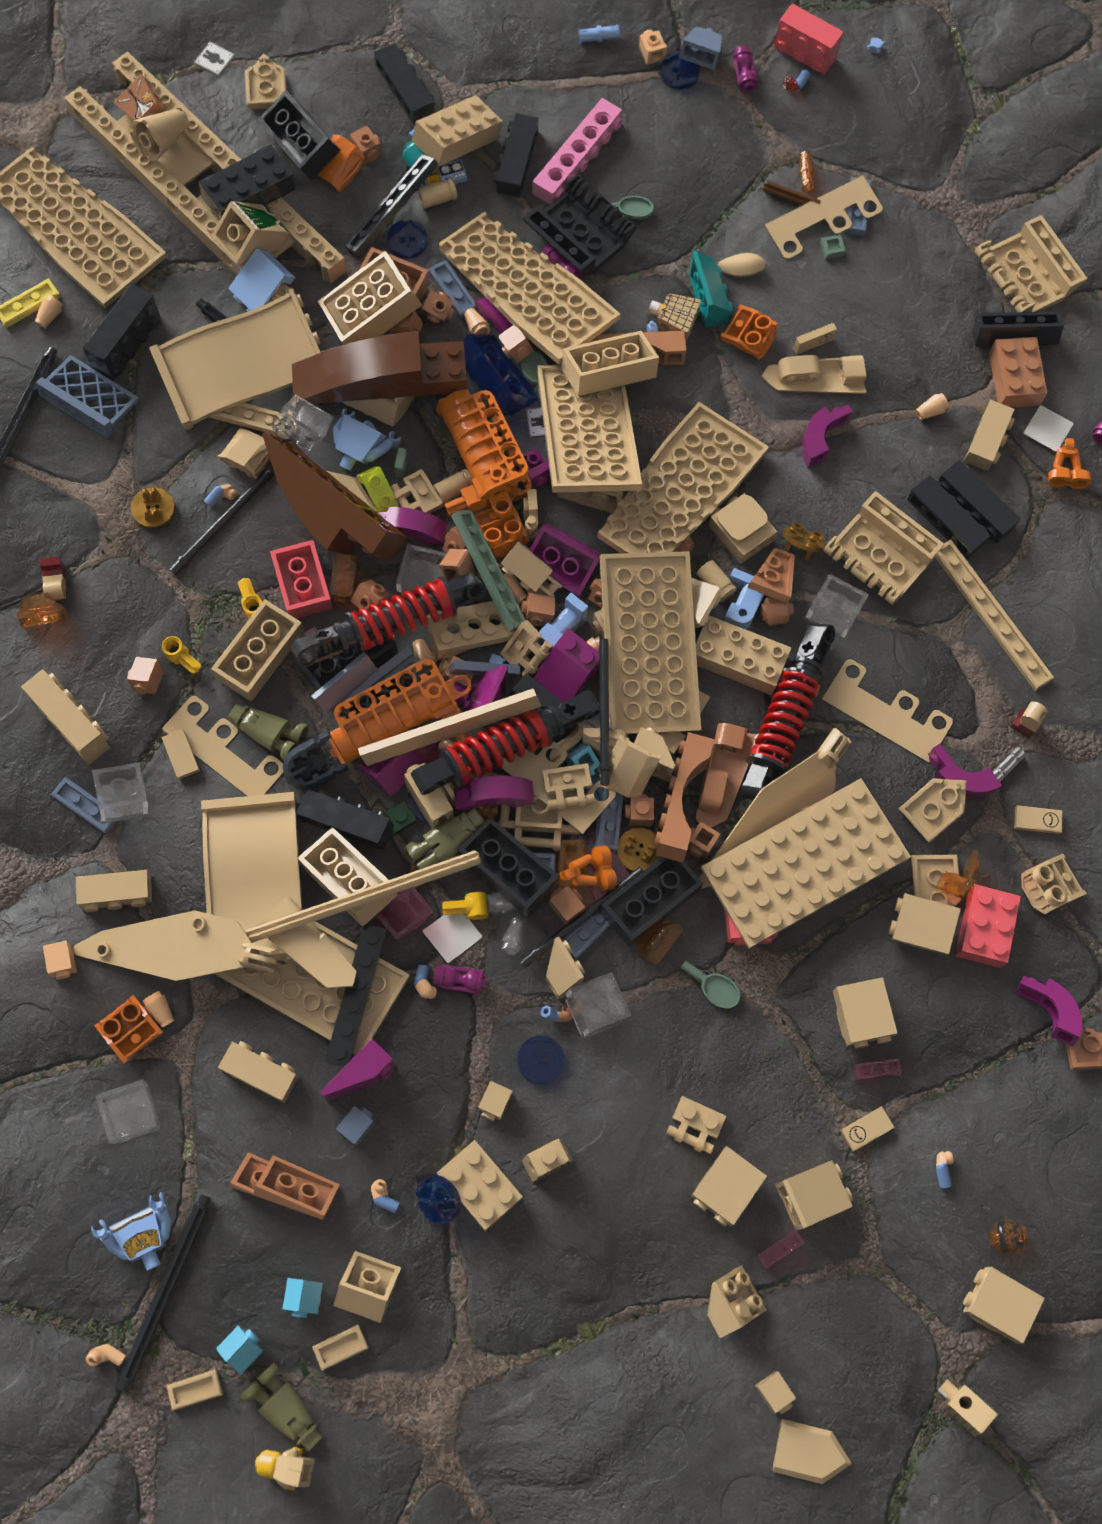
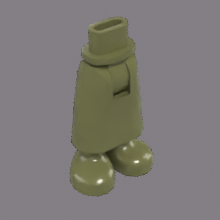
(268, 729)
(445, 839)
(283, 1409)

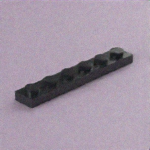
(391, 205)
(356, 997)

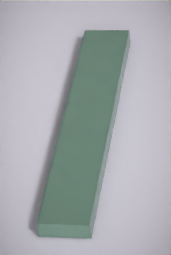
(488, 569)

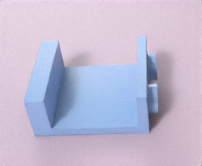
(259, 279)

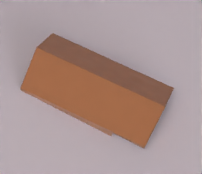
(285, 1185)

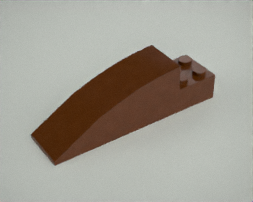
(381, 369)
(329, 508)

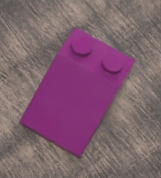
(568, 666)
(488, 689)
(363, 1071)

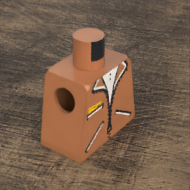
(140, 99)

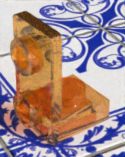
(957, 885)

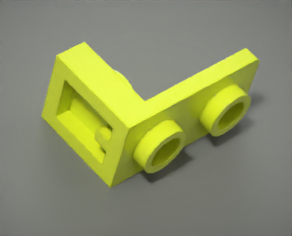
(378, 488)

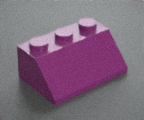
(569, 558)
(389, 773)

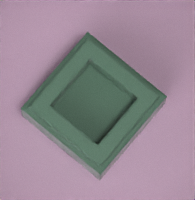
(833, 247)
(401, 463)

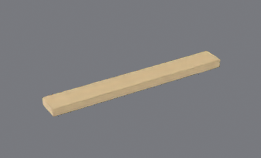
(993, 616)
(450, 727)

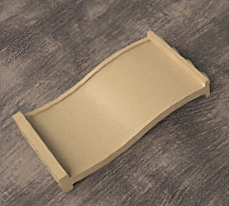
(235, 358)
(251, 859)

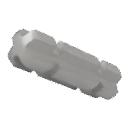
(1009, 763)

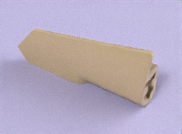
(818, 375)
(311, 949)

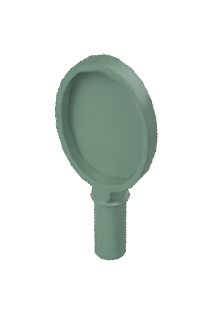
(634, 207)
(529, 367)
(716, 987)

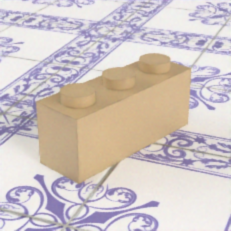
(990, 435)
(113, 890)
(258, 1071)

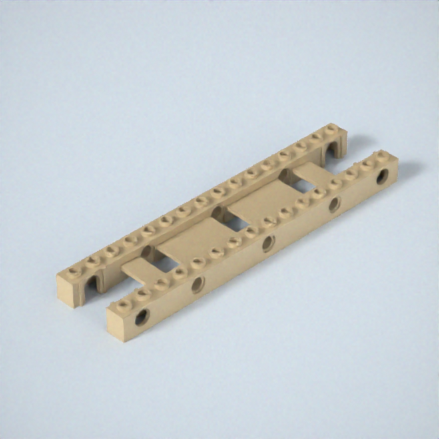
(183, 162)

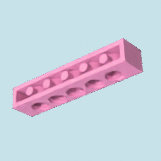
(577, 151)

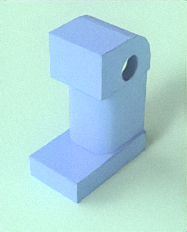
(748, 601)
(571, 617)

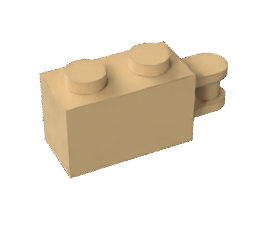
(529, 570)

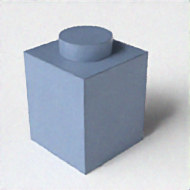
(356, 1125)

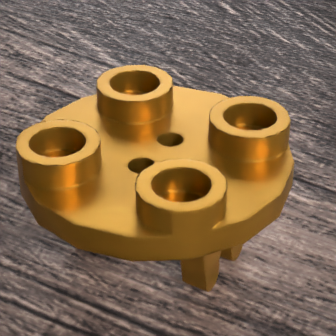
(154, 516)
(803, 539)
(629, 845)

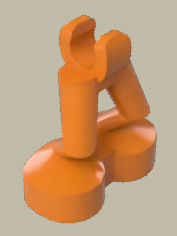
(1063, 476)
(600, 860)

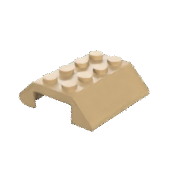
(1032, 267)
(884, 547)

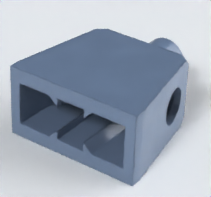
(702, 47)

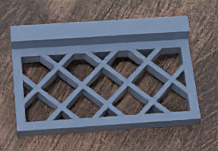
(73, 404)
(393, 666)

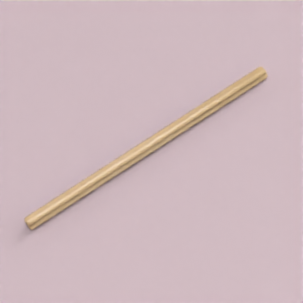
(364, 896)

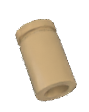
(437, 193)
(450, 487)
(715, 576)

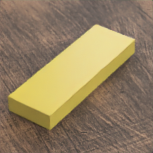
(26, 303)

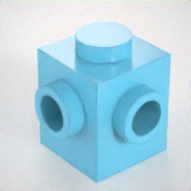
(302, 1297)
(240, 1349)

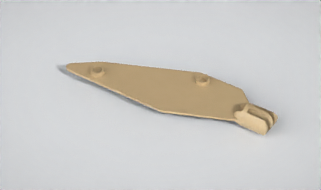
(789, 794)
(177, 946)

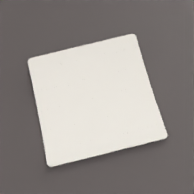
(1048, 428)
(452, 935)

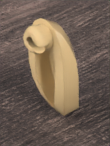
(742, 265)
(567, 744)

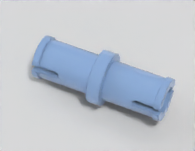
(599, 33)

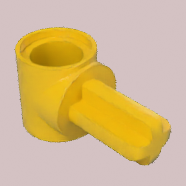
(249, 597)
(181, 656)
(474, 906)

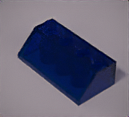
(489, 368)

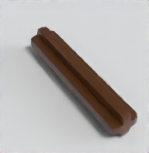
(788, 194)

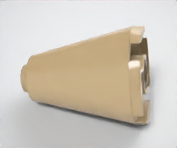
(158, 132)

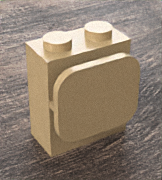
(742, 527)
(435, 805)
(924, 923)
(864, 1013)
(728, 1187)
(1002, 1304)

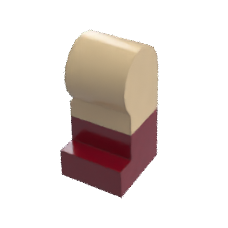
(53, 577)
(1029, 720)

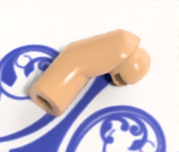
(105, 1353)

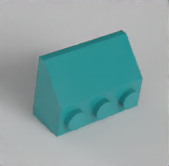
(708, 287)

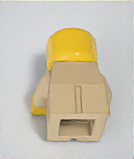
(288, 1468)

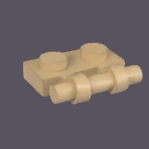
(422, 492)
(530, 514)
(521, 644)
(568, 779)
(699, 1118)

